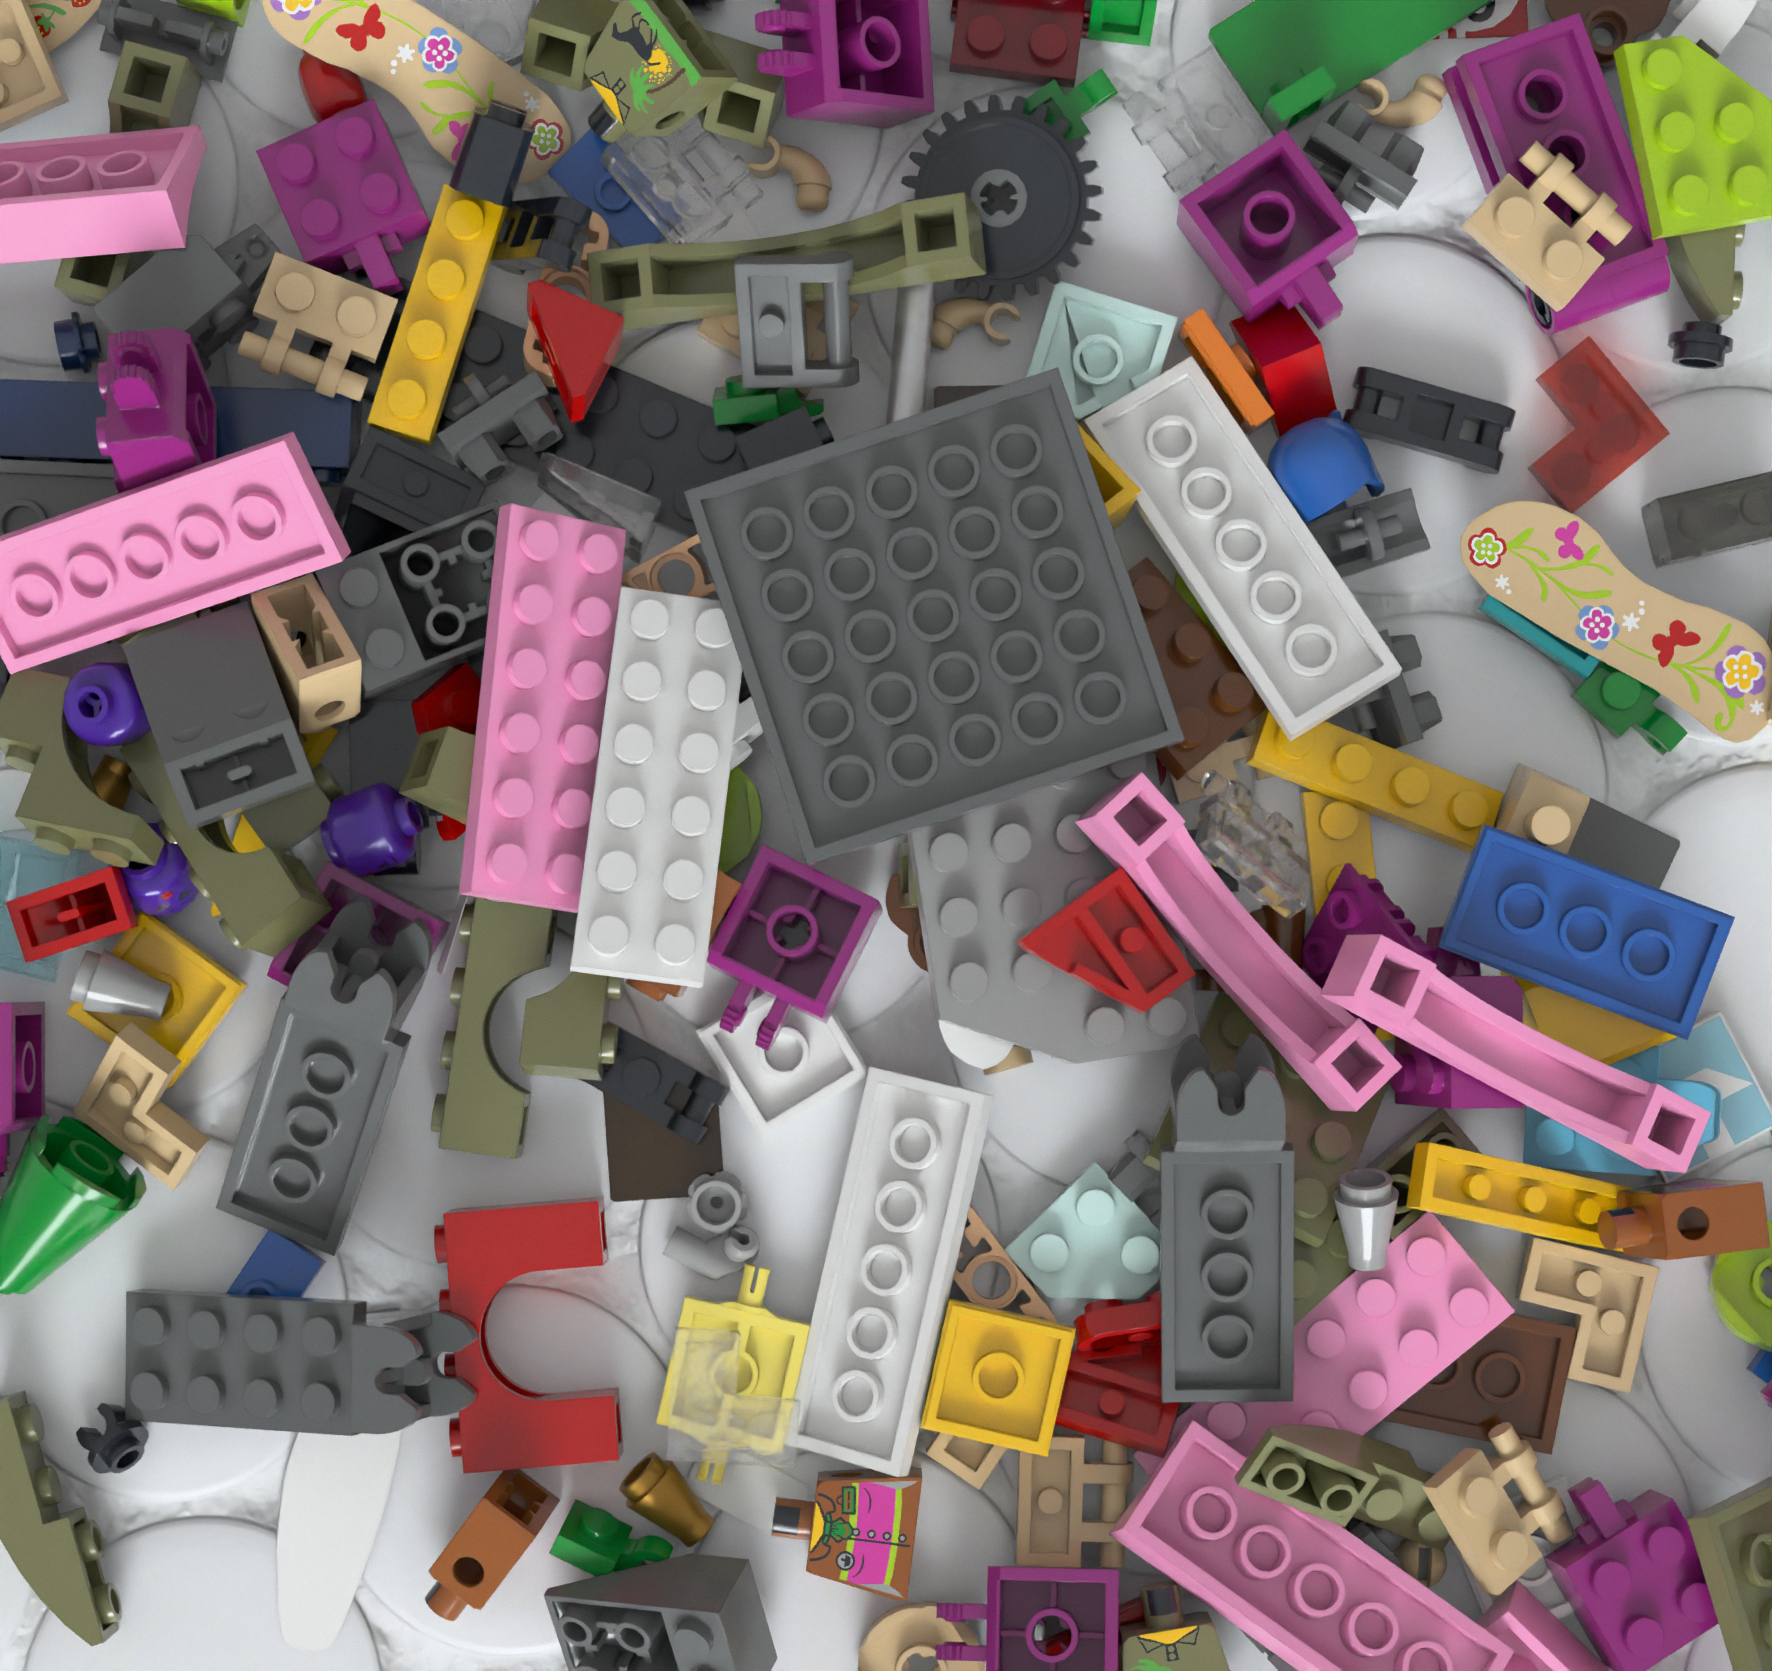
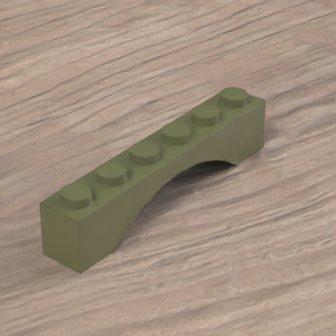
(890, 248)

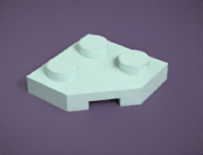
(1100, 346)
(1089, 1243)

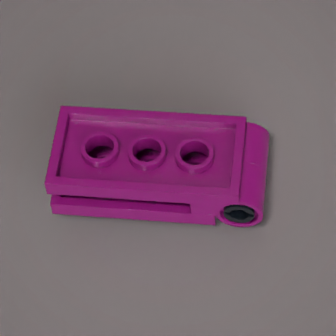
(1573, 119)

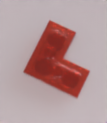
(1609, 425)

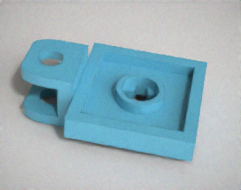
(1559, 1147)

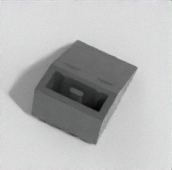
(416, 599)
(218, 715)
(665, 1617)

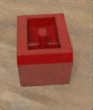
(576, 342)
(1287, 366)
(72, 914)

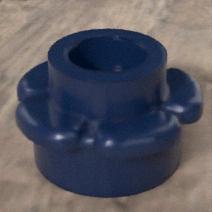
(77, 343)

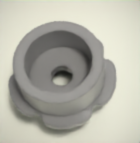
(719, 1219)

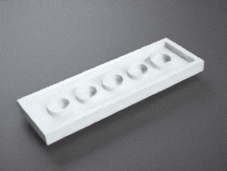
(1243, 549)
(659, 791)
(889, 1269)

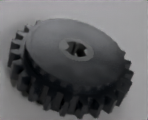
(1049, 183)

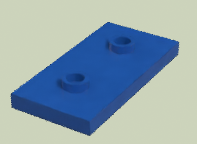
(1585, 931)

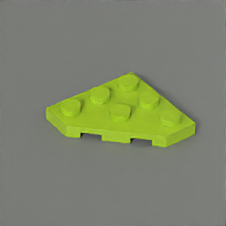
(1695, 138)

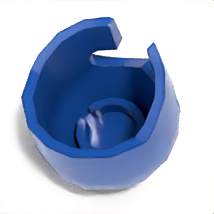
(1323, 466)

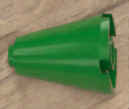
(60, 1200)

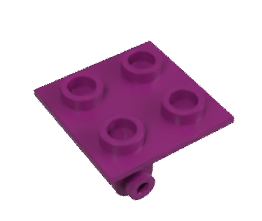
(1356, 908)

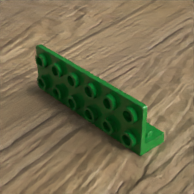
(1312, 52)

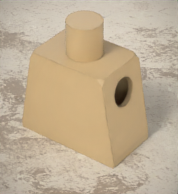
(325, 674)
(1541, 809)

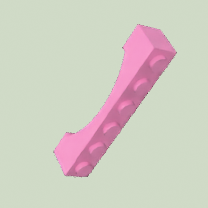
(1437, 1015)
(1315, 1036)

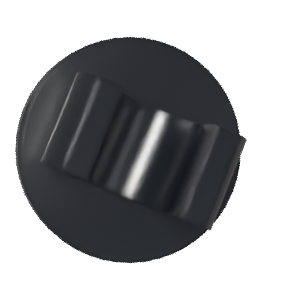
(120, 1444)

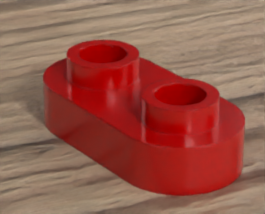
(1111, 1324)

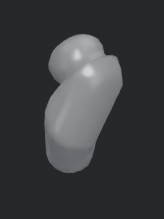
(715, 1256)

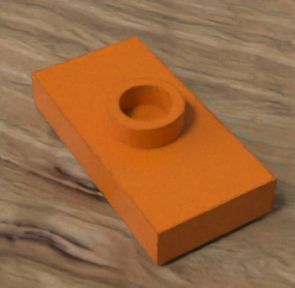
(1227, 371)

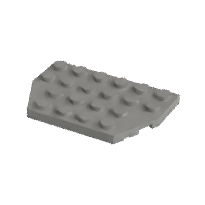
(994, 880)

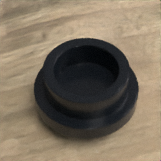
(1700, 345)

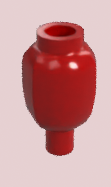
(328, 87)

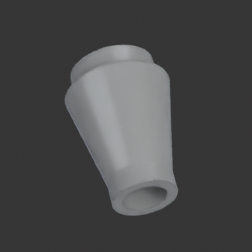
(117, 987)
(1366, 1215)

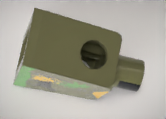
(653, 70)
(1169, 1637)

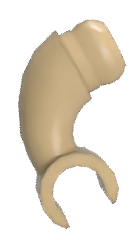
(1412, 110)
(807, 171)
(960, 312)

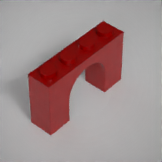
(506, 1422)

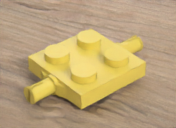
(768, 1352)

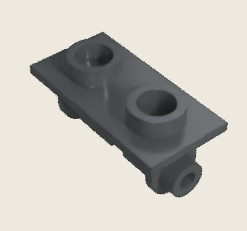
(171, 28)

